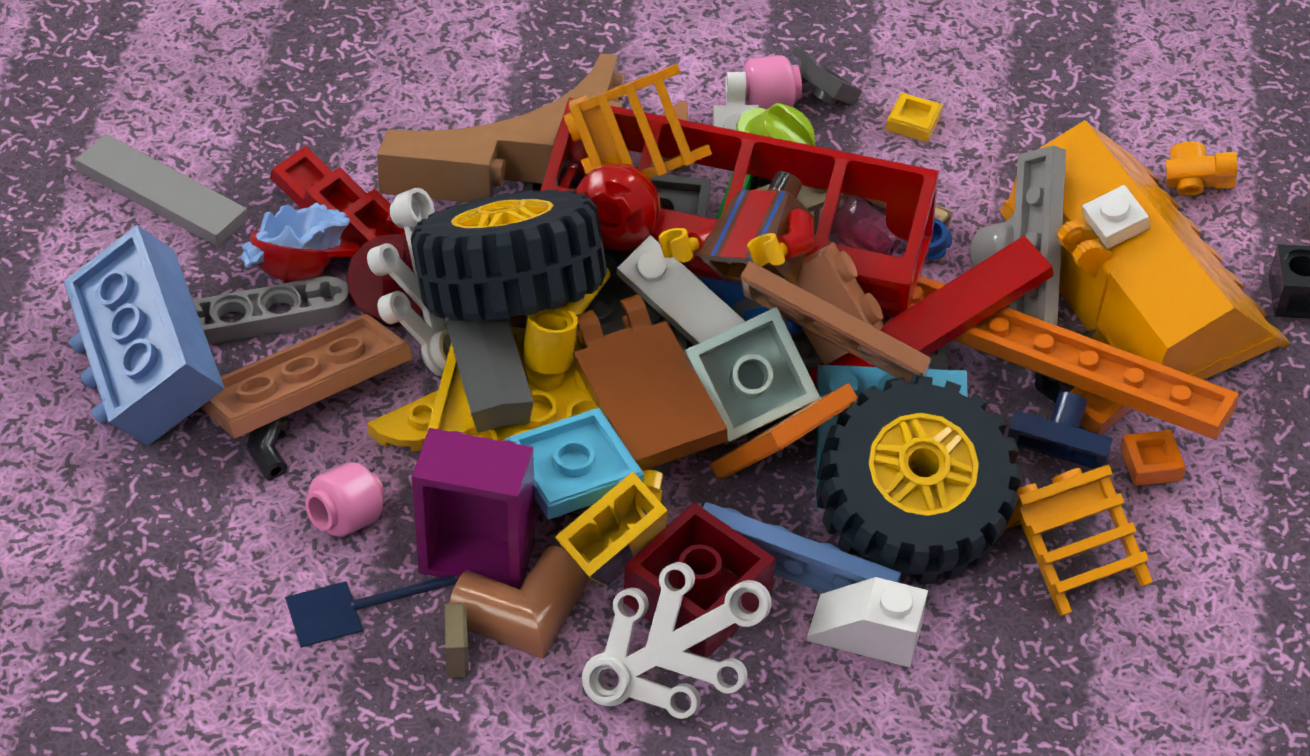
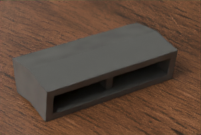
(491, 372)

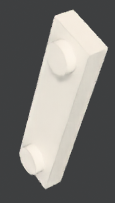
(676, 293)

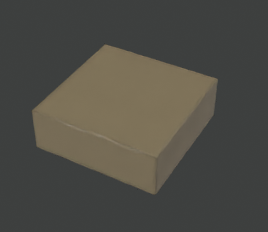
(456, 640)

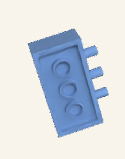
(141, 337)

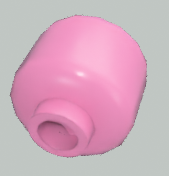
(772, 81)
(344, 499)

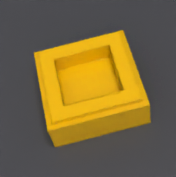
(914, 117)

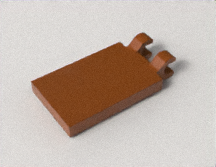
(646, 387)

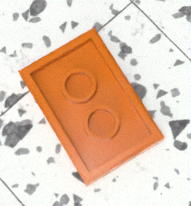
(784, 432)

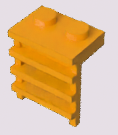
(597, 126)
(1066, 501)

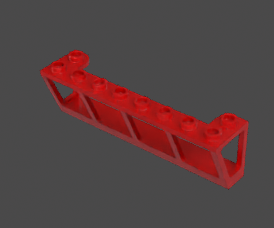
(905, 188)

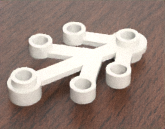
(395, 307)
(667, 647)

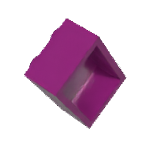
(474, 506)

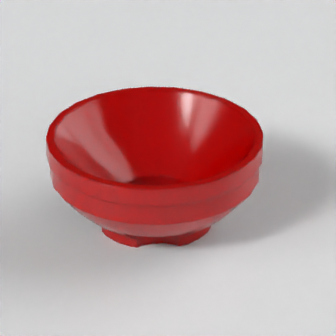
(632, 194)

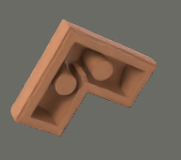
(528, 615)

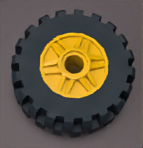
(509, 255)
(918, 479)

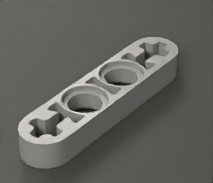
(260, 321)

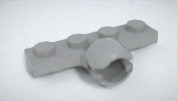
(1039, 218)

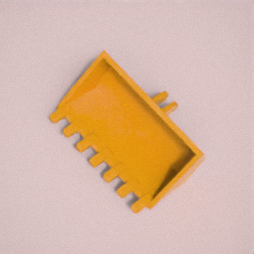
(1159, 289)

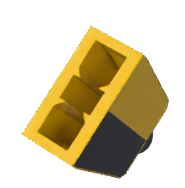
(614, 530)

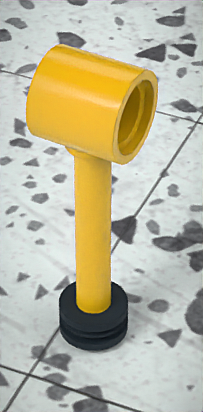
(552, 333)

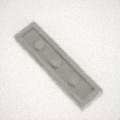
(162, 190)

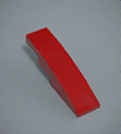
(310, 181)

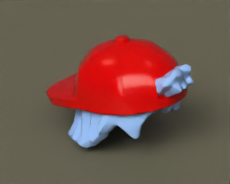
(298, 242)

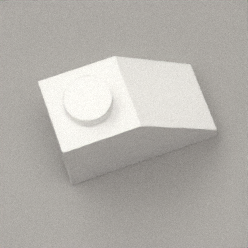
(871, 619)

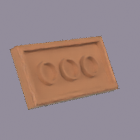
(833, 324)
(305, 374)

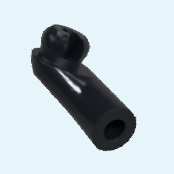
(263, 450)

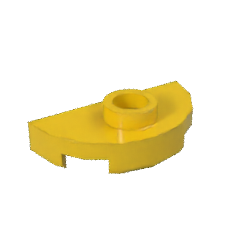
(405, 425)

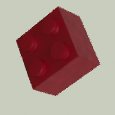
(719, 562)

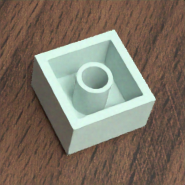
(753, 374)

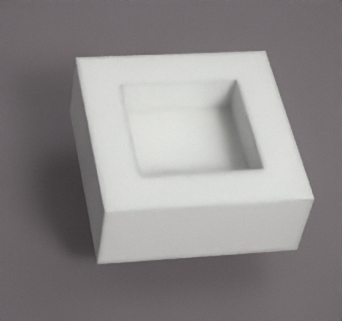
(1115, 216)

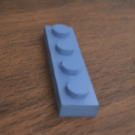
(802, 559)

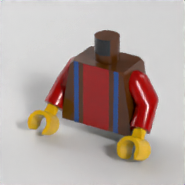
(755, 227)

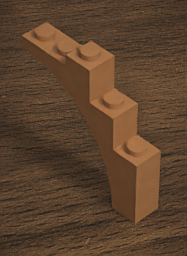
(477, 159)

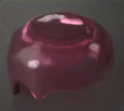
(864, 228)

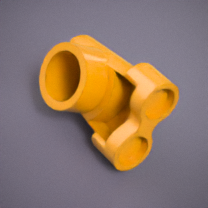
(1193, 170)

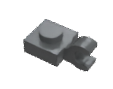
(827, 83)

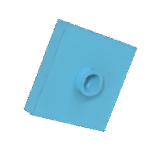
(576, 461)

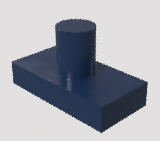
(1061, 434)

